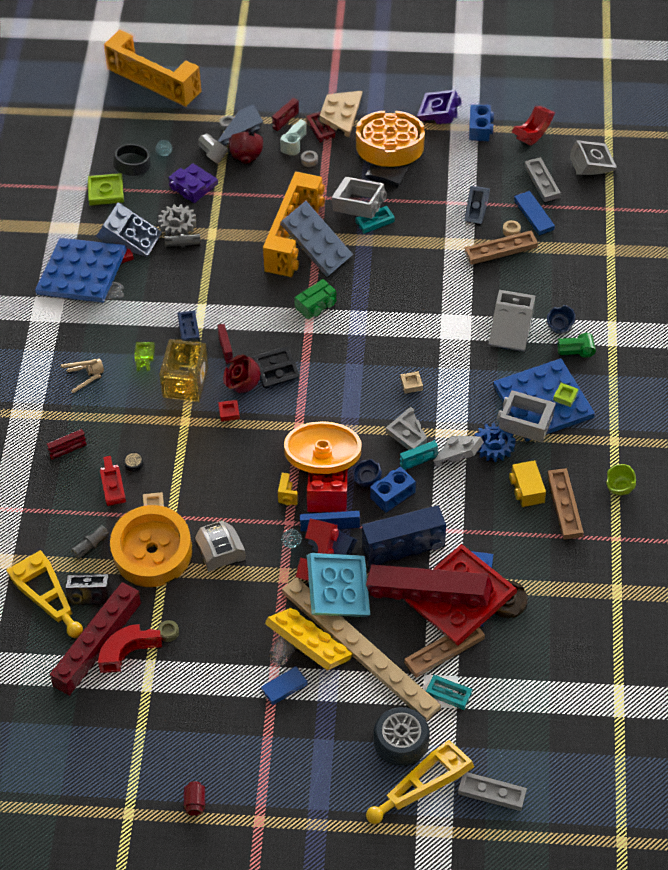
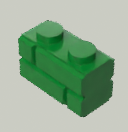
(315, 299)

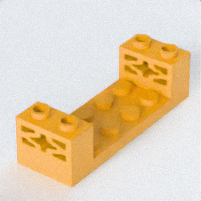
(177, 86)
(279, 251)

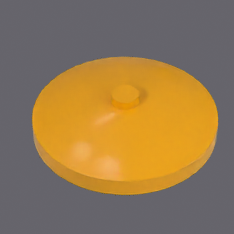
(322, 447)

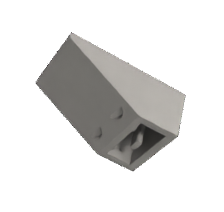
(512, 320)

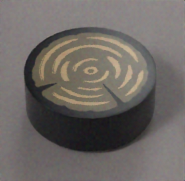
(133, 461)

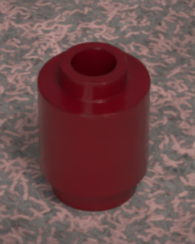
(194, 798)

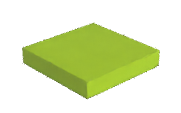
(105, 189)

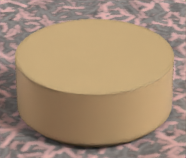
(511, 228)

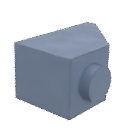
(476, 204)

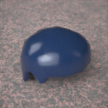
(561, 319)
(367, 473)

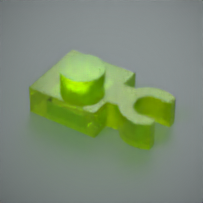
(144, 354)

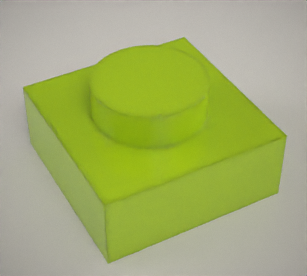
(565, 394)

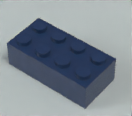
(403, 535)

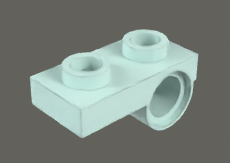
(291, 140)

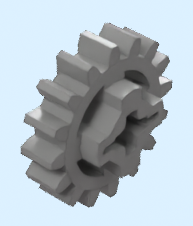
(177, 220)

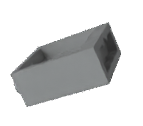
(365, 188)
(522, 427)

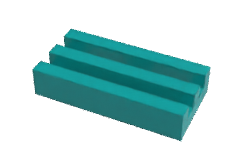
(376, 221)
(419, 455)
(447, 695)

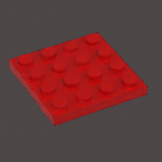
(462, 620)

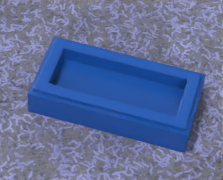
(284, 685)

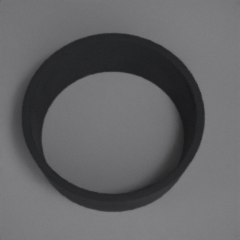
(131, 169)

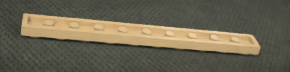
(365, 653)

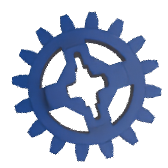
(494, 442)

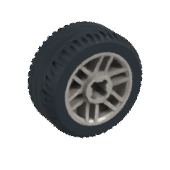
(401, 736)

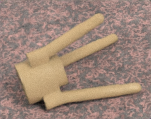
(93, 367)

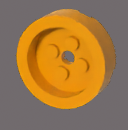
(398, 147)
(149, 527)

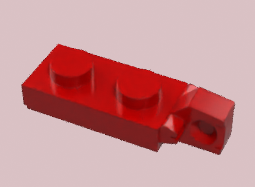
(112, 483)

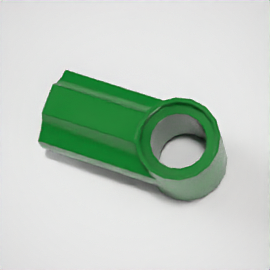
(581, 345)

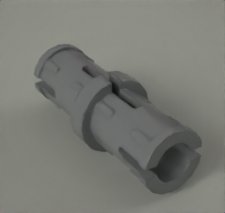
(182, 240)
(90, 542)

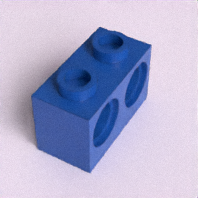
(480, 122)
(394, 492)

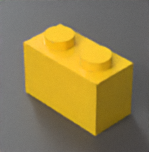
(527, 483)

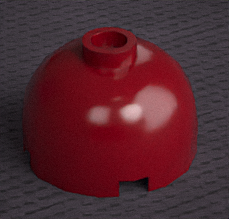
(245, 147)
(242, 374)

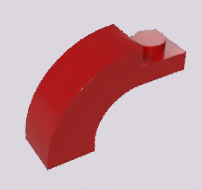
(534, 126)
(124, 642)

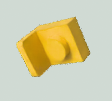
(285, 492)

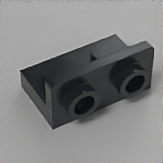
(87, 589)

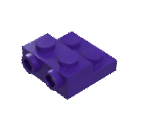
(440, 106)
(192, 182)

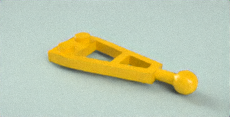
(31, 568)
(448, 755)

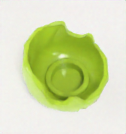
(621, 479)

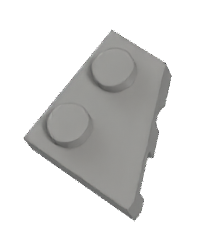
(407, 430)
(458, 448)

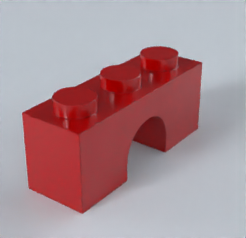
(324, 535)

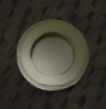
(169, 630)

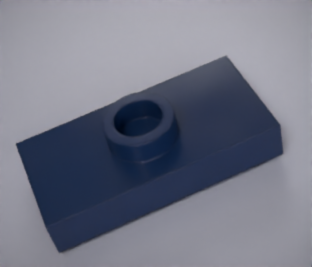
(188, 326)

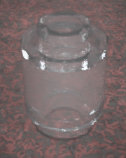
(281, 651)

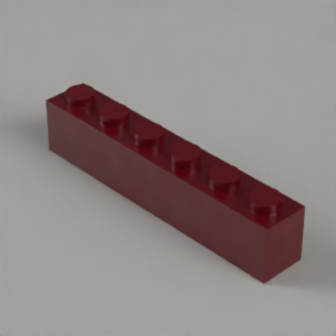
(429, 585)
(87, 647)

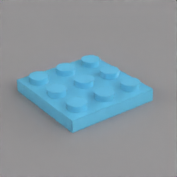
(338, 585)

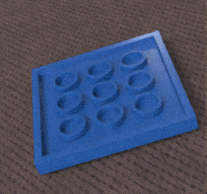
(81, 270)
(543, 384)

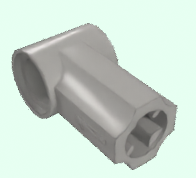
(213, 148)

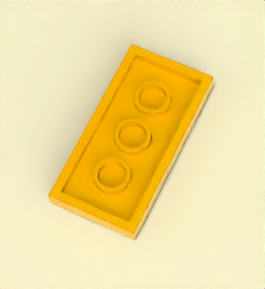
(309, 638)

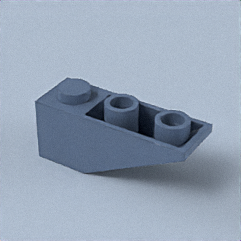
(245, 121)

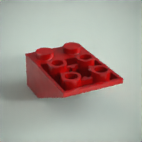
(327, 492)

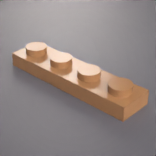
(501, 247)
(565, 503)
(439, 652)

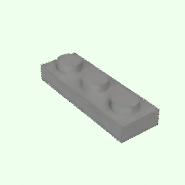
(542, 179)
(492, 791)

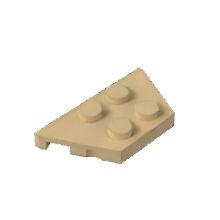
(340, 110)

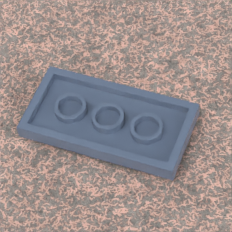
(316, 238)

